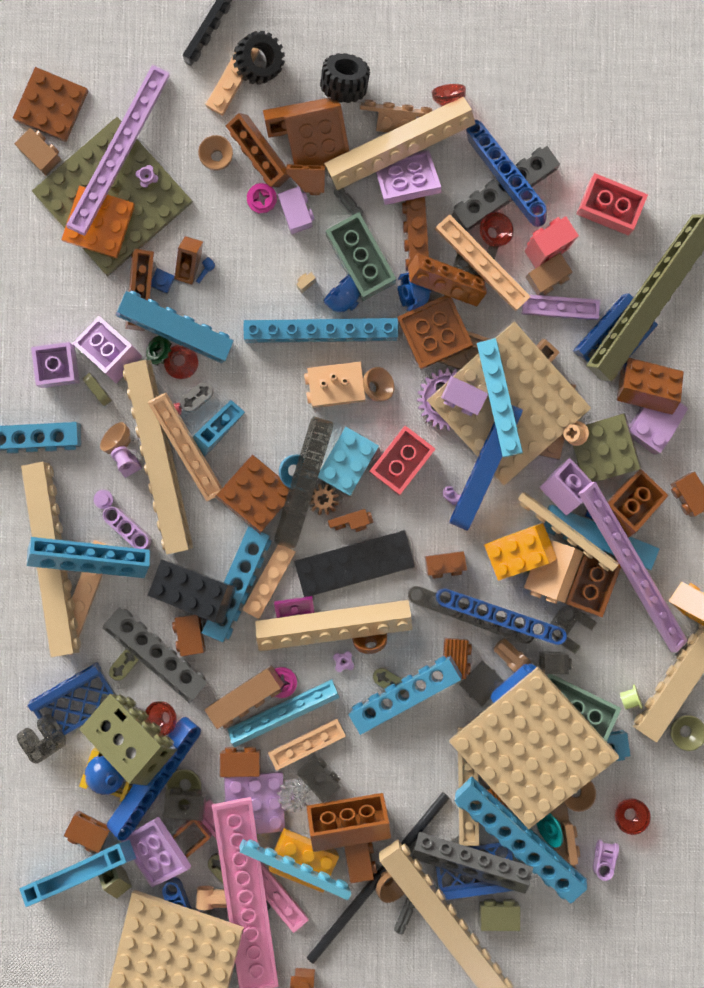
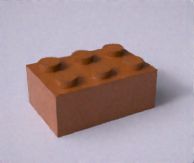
(650, 386)
(636, 501)
(592, 586)

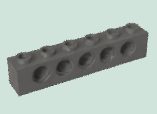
(543, 157)
(157, 665)
(472, 862)

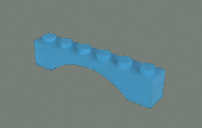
(77, 873)

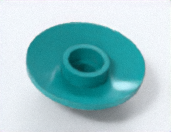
(551, 830)

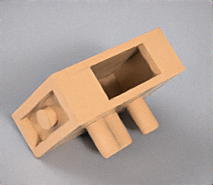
(335, 385)
(557, 577)

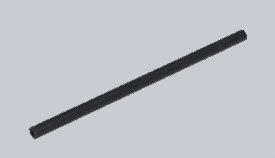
(372, 884)

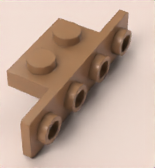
(392, 116)
(568, 849)

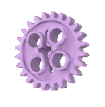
(430, 389)

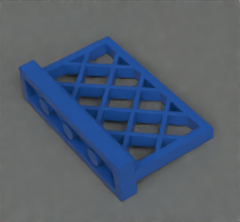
(604, 325)
(64, 688)
(473, 888)

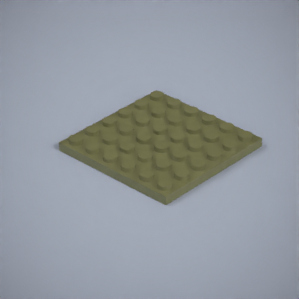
(153, 205)

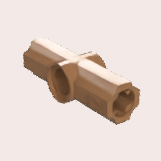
(513, 657)

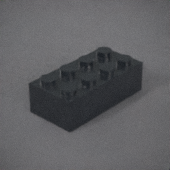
(192, 591)

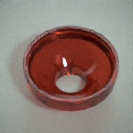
(448, 93)
(502, 226)
(185, 370)
(155, 713)
(638, 823)

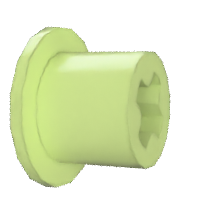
(631, 698)

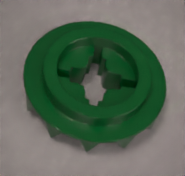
(156, 344)

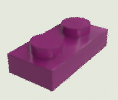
(294, 607)

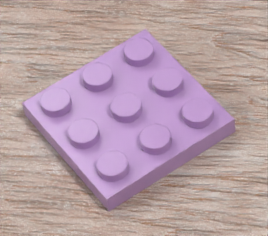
(409, 178)
(264, 797)
(157, 852)

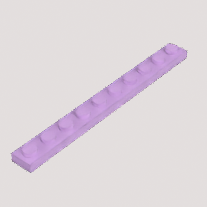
(118, 150)
(632, 566)

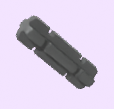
(348, 201)
(404, 917)

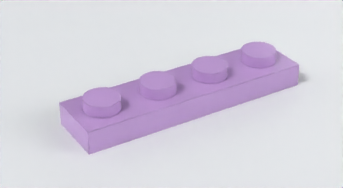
(561, 307)

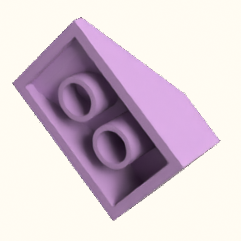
(107, 349)
(655, 428)

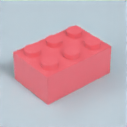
(612, 204)
(551, 241)
(402, 460)

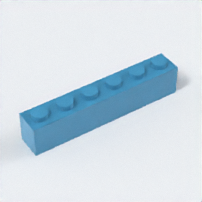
(174, 327)
(590, 531)

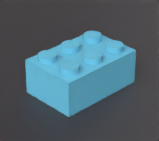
(347, 461)

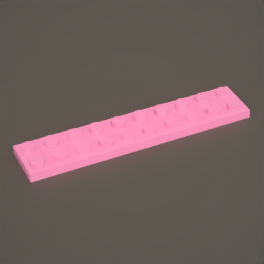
(245, 894)

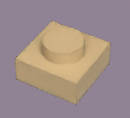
(305, 281)

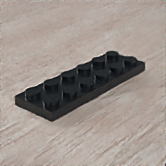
(354, 564)

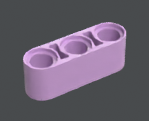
(118, 524)

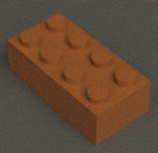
(348, 822)

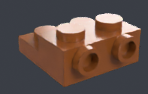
(356, 520)

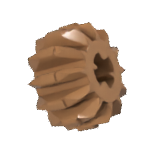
(327, 504)

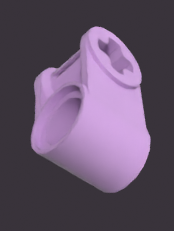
(126, 461)
(605, 855)

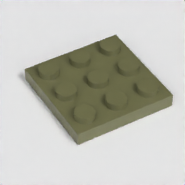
(608, 449)

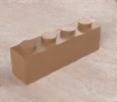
(244, 697)

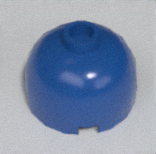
(411, 294)
(343, 296)
(102, 776)

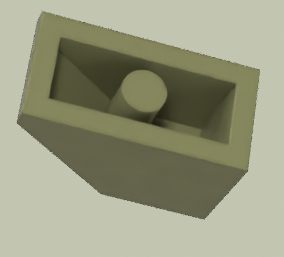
(115, 881)

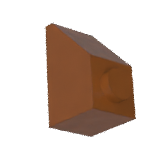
(309, 177)
(188, 260)

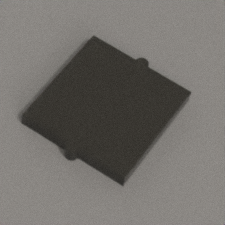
(481, 683)

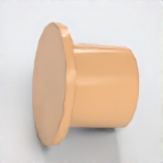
(576, 434)

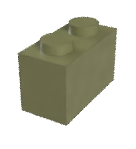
(499, 915)

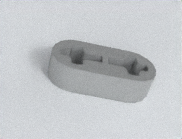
(199, 400)

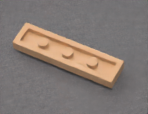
(227, 87)
(268, 581)
(307, 744)

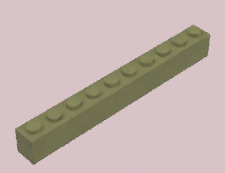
(649, 300)

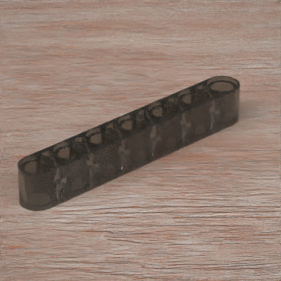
(303, 482)
(427, 594)

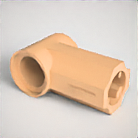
(210, 898)

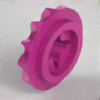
(266, 191)
(290, 677)

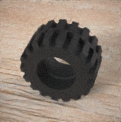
(271, 51)
(345, 77)

